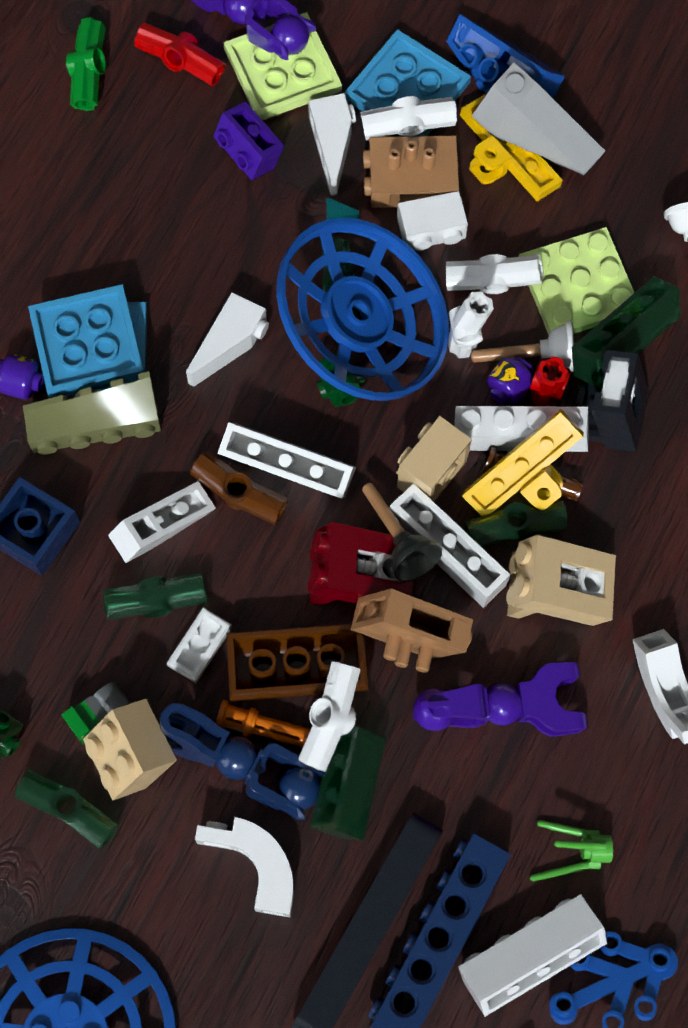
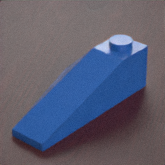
(490, 56)

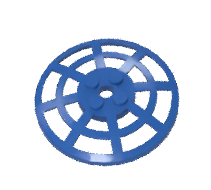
(372, 304)
(72, 1009)

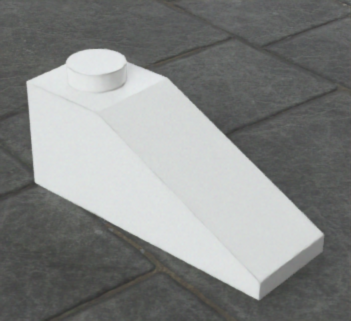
(332, 127)
(228, 338)
(160, 521)

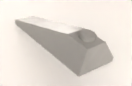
(530, 118)

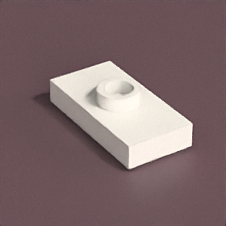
(199, 645)

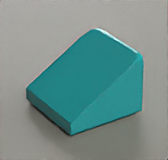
(338, 210)

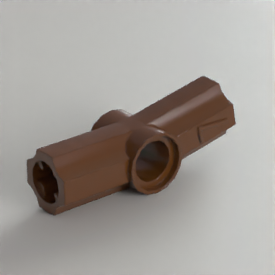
(222, 478)

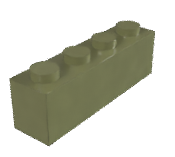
(93, 416)

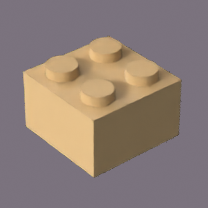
(434, 458)
(129, 749)

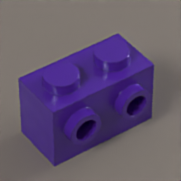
(248, 140)

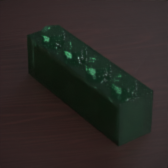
(627, 328)

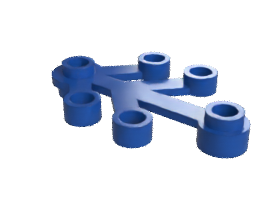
(619, 981)

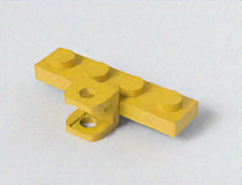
(501, 156)
(527, 468)

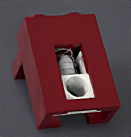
(336, 563)

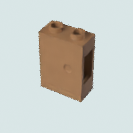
(409, 168)
(411, 626)

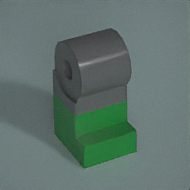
(94, 709)

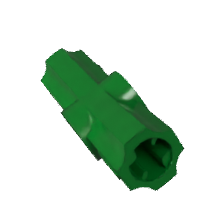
(86, 64)

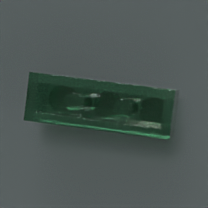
(349, 785)

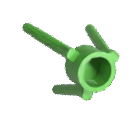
(593, 846)

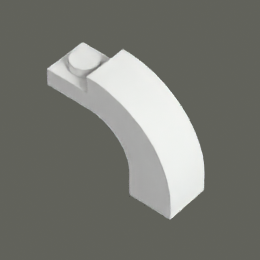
(664, 680)
(275, 876)

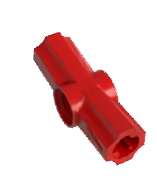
(180, 53)
(549, 382)

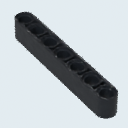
(369, 925)

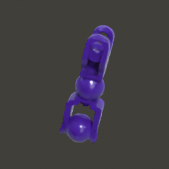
(288, 34)
(504, 704)

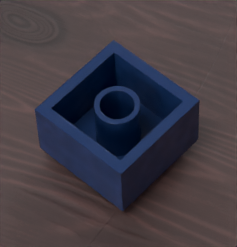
(34, 526)

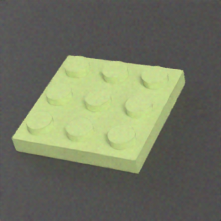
(280, 84)
(580, 281)

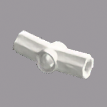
(409, 117)
(494, 273)
(467, 324)
(331, 716)

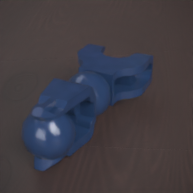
(239, 759)

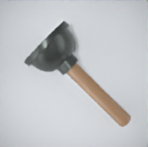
(412, 554)

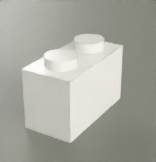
(432, 221)

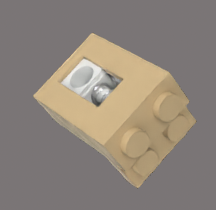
(539, 580)

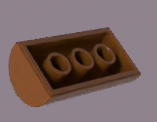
(291, 660)

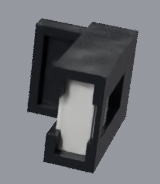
(619, 405)

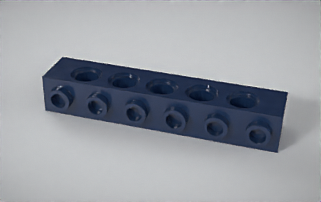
(490, 863)

